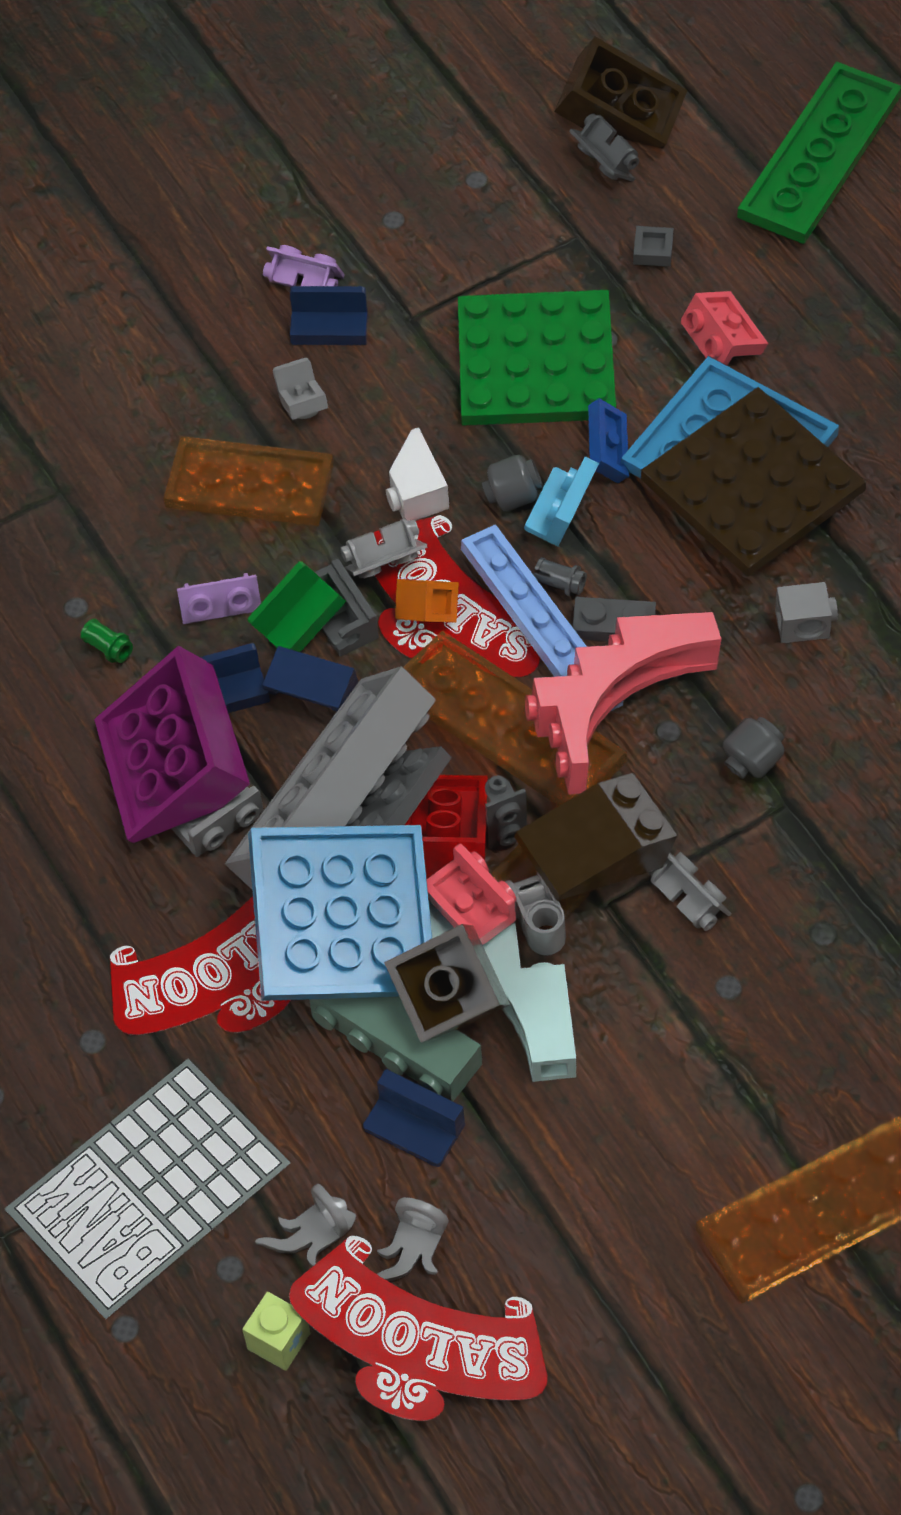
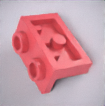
(722, 327)

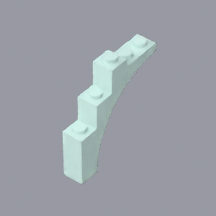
(536, 1000)

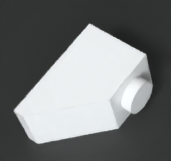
(416, 481)

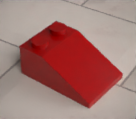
(452, 815)

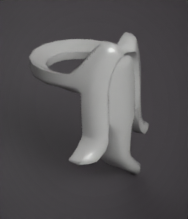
(316, 1227)
(417, 1235)

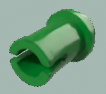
(114, 646)

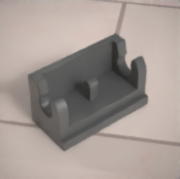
(355, 621)

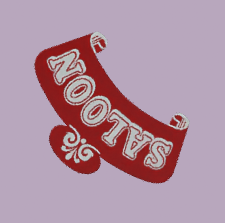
(481, 618)
(194, 982)
(417, 1343)

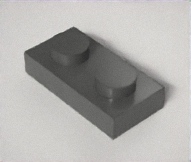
(597, 617)

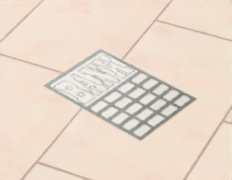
(147, 1187)

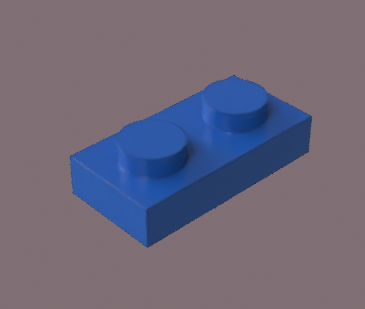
(608, 439)

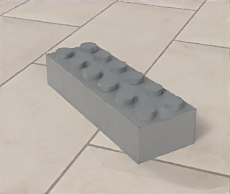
(346, 759)

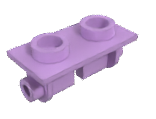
(289, 264)
(219, 598)

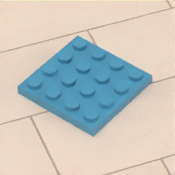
(701, 399)
(336, 908)

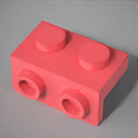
(471, 895)

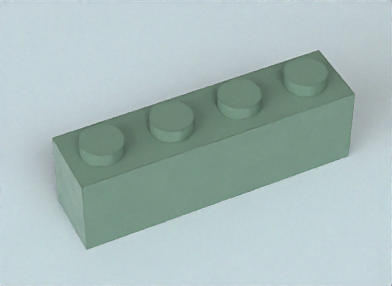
(386, 1030)

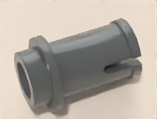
(561, 576)

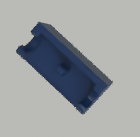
(309, 678)

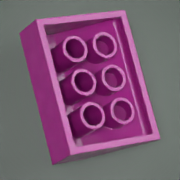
(171, 747)

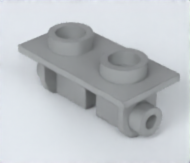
(369, 556)
(701, 900)

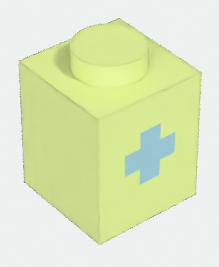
(275, 1331)

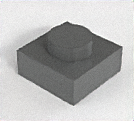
(653, 246)

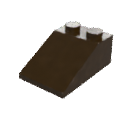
(622, 91)
(598, 838)

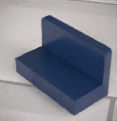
(328, 315)
(239, 677)
(414, 1119)

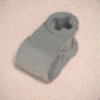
(538, 908)

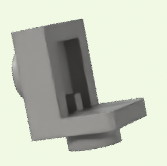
(299, 390)

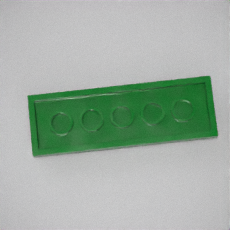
(819, 152)

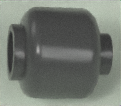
(512, 483)
(753, 748)

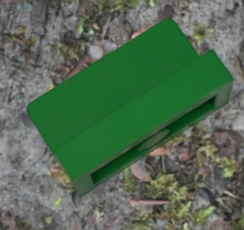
(296, 609)

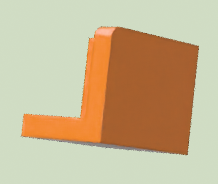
(426, 600)

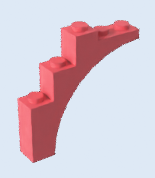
(603, 676)

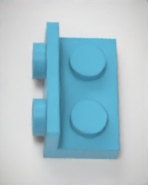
(559, 501)

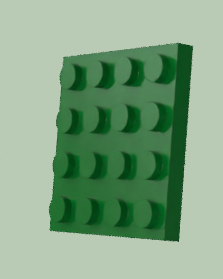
(534, 356)

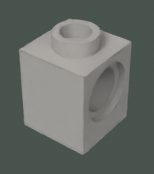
(804, 612)

